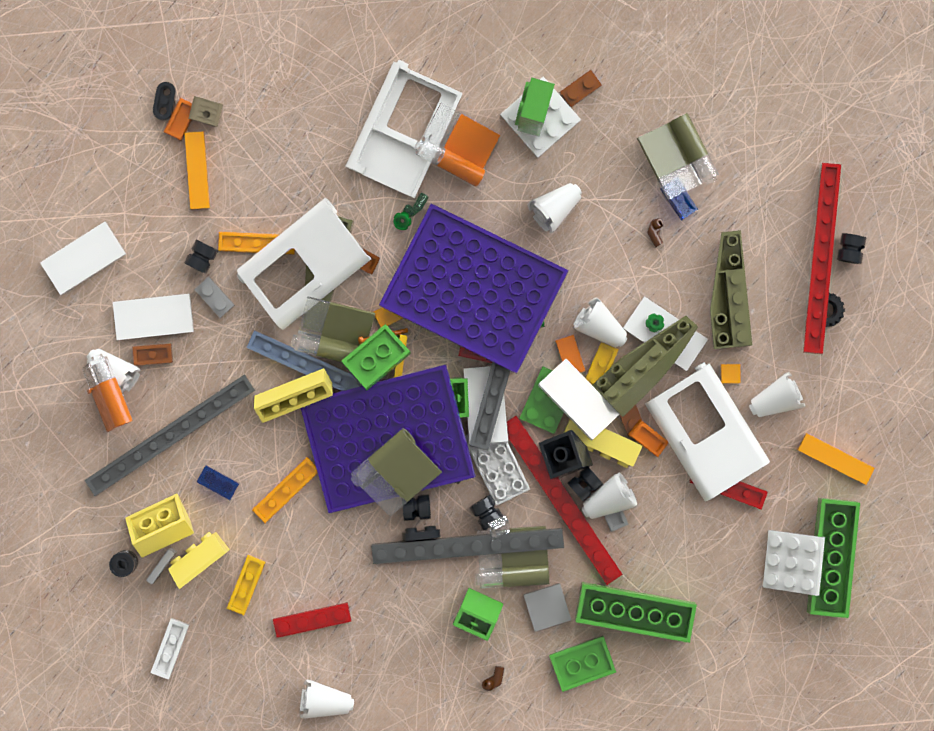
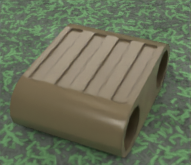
(205, 111)

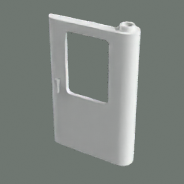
(385, 153)
(325, 249)
(723, 456)

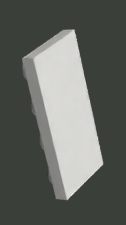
(83, 258)
(153, 316)
(637, 327)
(477, 382)
(578, 399)
(499, 471)

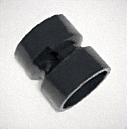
(851, 248)
(200, 258)
(591, 480)
(417, 507)
(486, 511)
(123, 563)

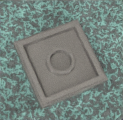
(547, 607)

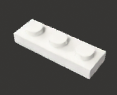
(170, 648)

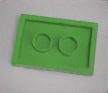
(376, 357)
(540, 408)
(582, 663)

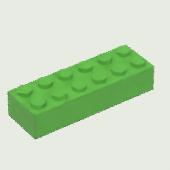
(534, 106)
(838, 523)
(635, 612)

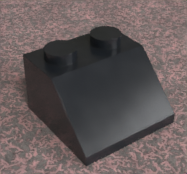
(565, 454)

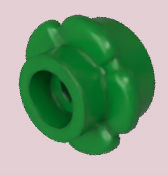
(397, 221)
(658, 318)

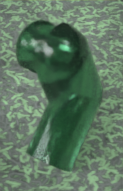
(418, 206)

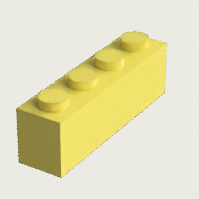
(293, 395)
(609, 445)

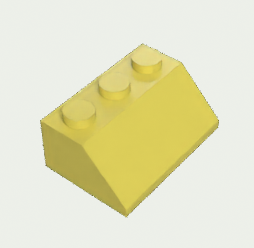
(159, 525)
(197, 559)

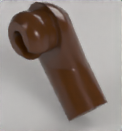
(654, 230)
(495, 680)

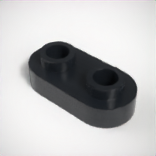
(162, 101)
(413, 534)

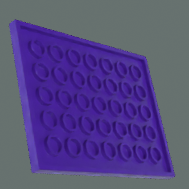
(473, 288)
(358, 422)

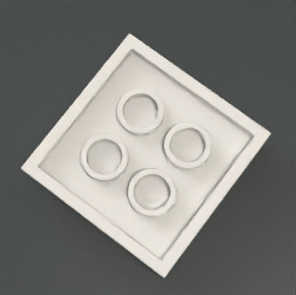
(558, 122)
(793, 562)

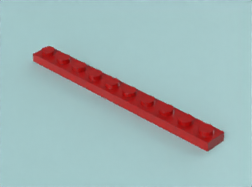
(822, 258)
(562, 502)

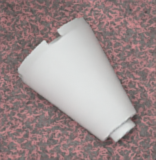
(554, 206)
(600, 324)
(124, 372)
(777, 398)
(610, 498)
(324, 701)

